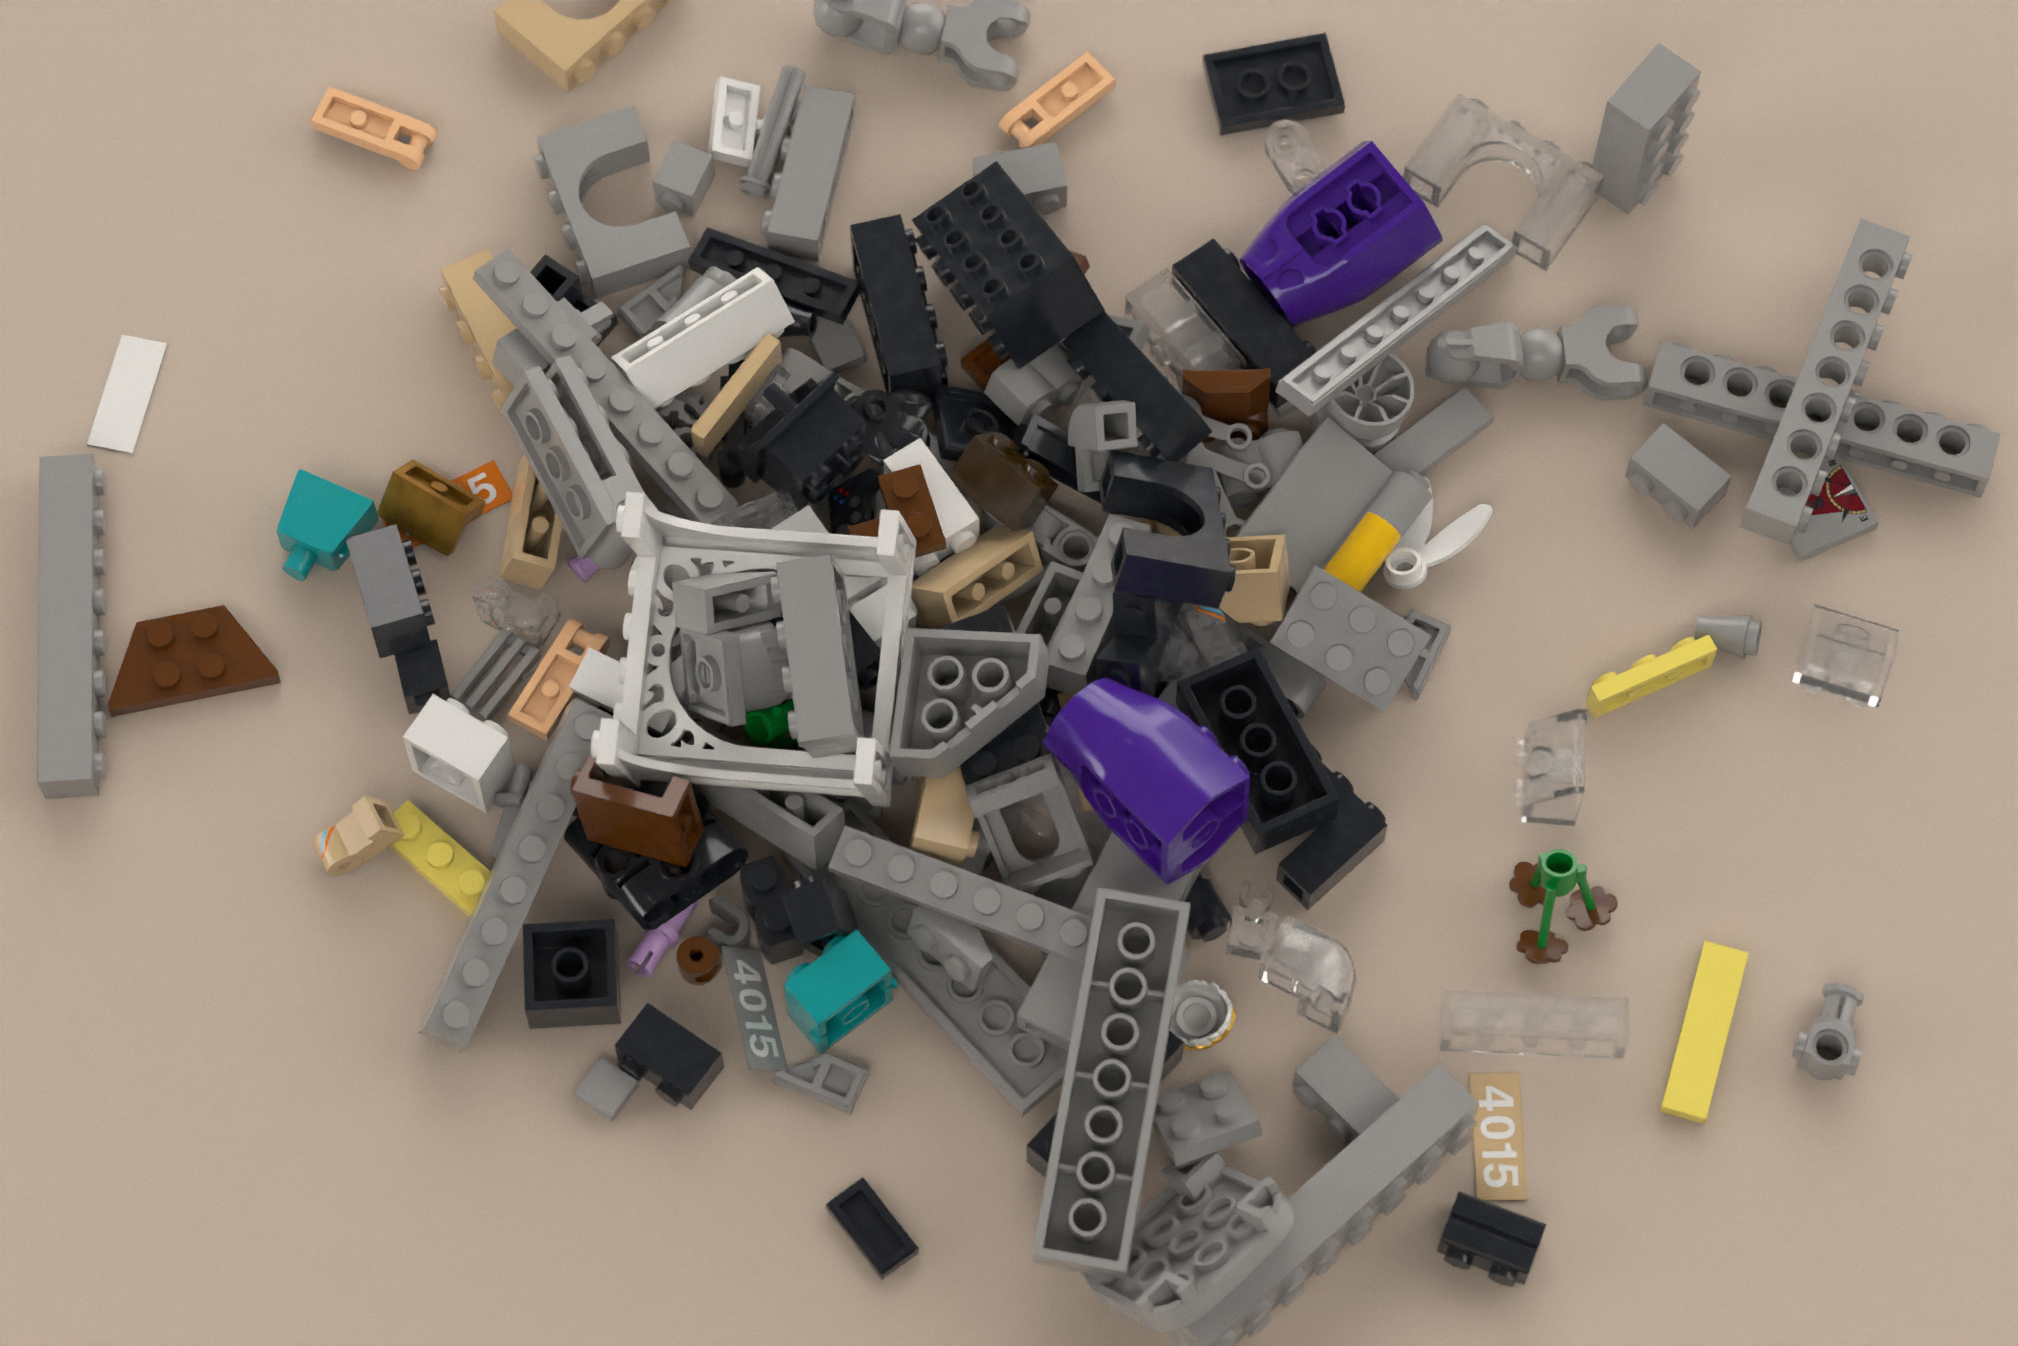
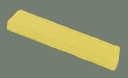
(1704, 1032)

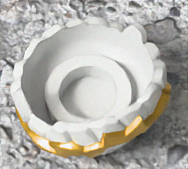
(1201, 1015)

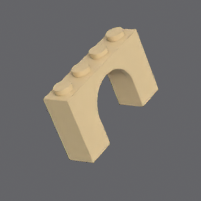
(569, 46)

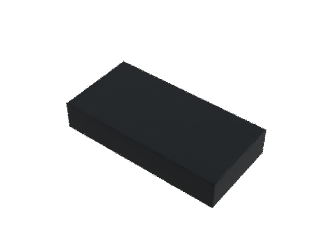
(872, 1228)

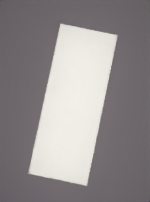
(127, 393)

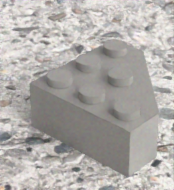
(961, 694)

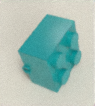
(838, 990)

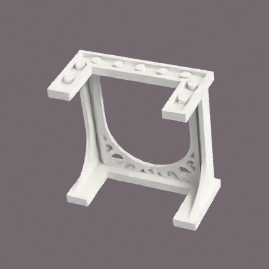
(666, 541)

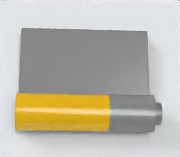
(1338, 508)

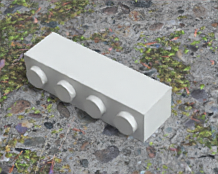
(704, 338)

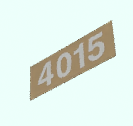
(1498, 1137)

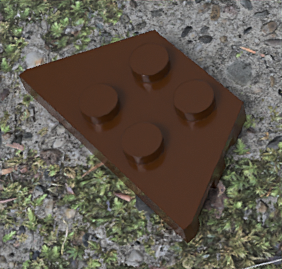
(188, 660)

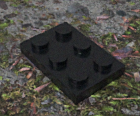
(1273, 83)

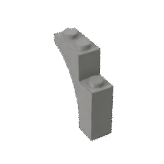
(955, 942)

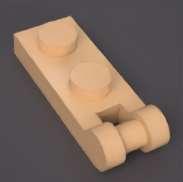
(1058, 101)
(373, 127)
(548, 690)

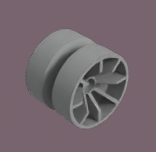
(1372, 405)

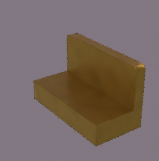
(428, 506)

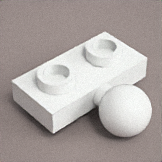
(735, 121)

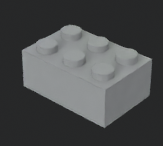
(1349, 638)

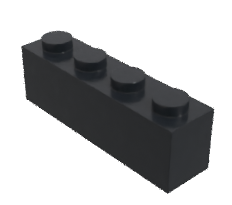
(1242, 313)
(1126, 374)

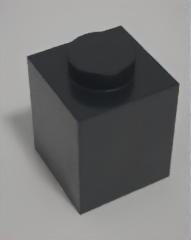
(422, 676)

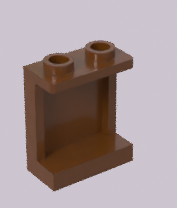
(636, 820)

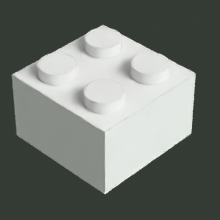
(460, 752)

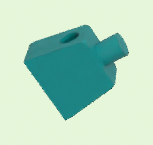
(318, 521)

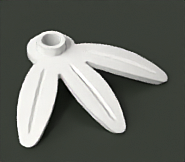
(1411, 556)

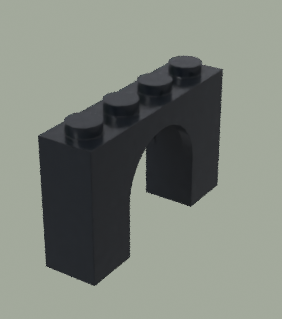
(1183, 497)
(1333, 847)

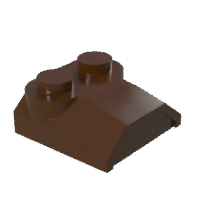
(1231, 397)

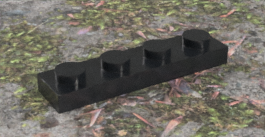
(796, 280)

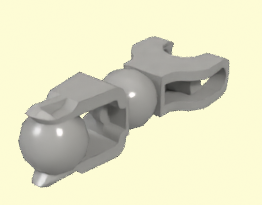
(924, 28)
(1578, 354)

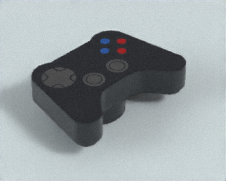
(852, 501)

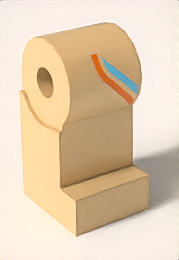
(357, 836)

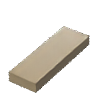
(735, 395)

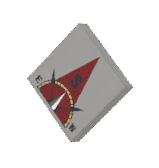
(1837, 515)

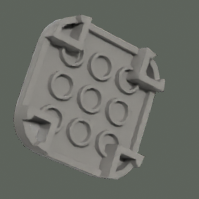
(1196, 1244)

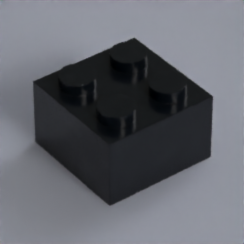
(571, 973)

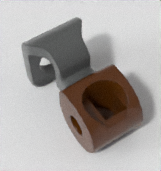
(700, 957)

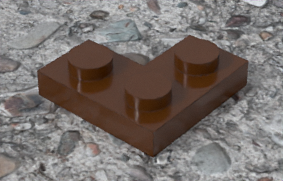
(909, 494)

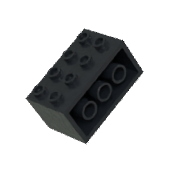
(1006, 266)

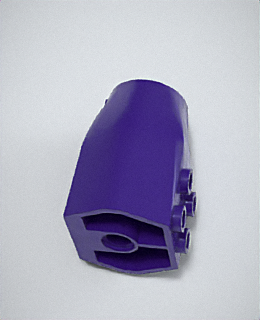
(1340, 237)
(1151, 776)

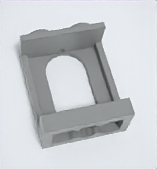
(1014, 785)

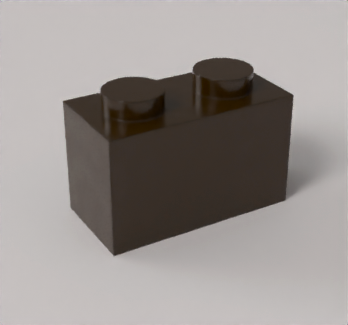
(1003, 480)

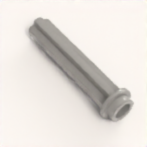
(773, 132)

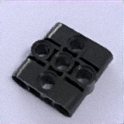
(650, 885)

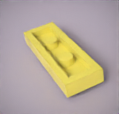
(1650, 675)
(439, 858)

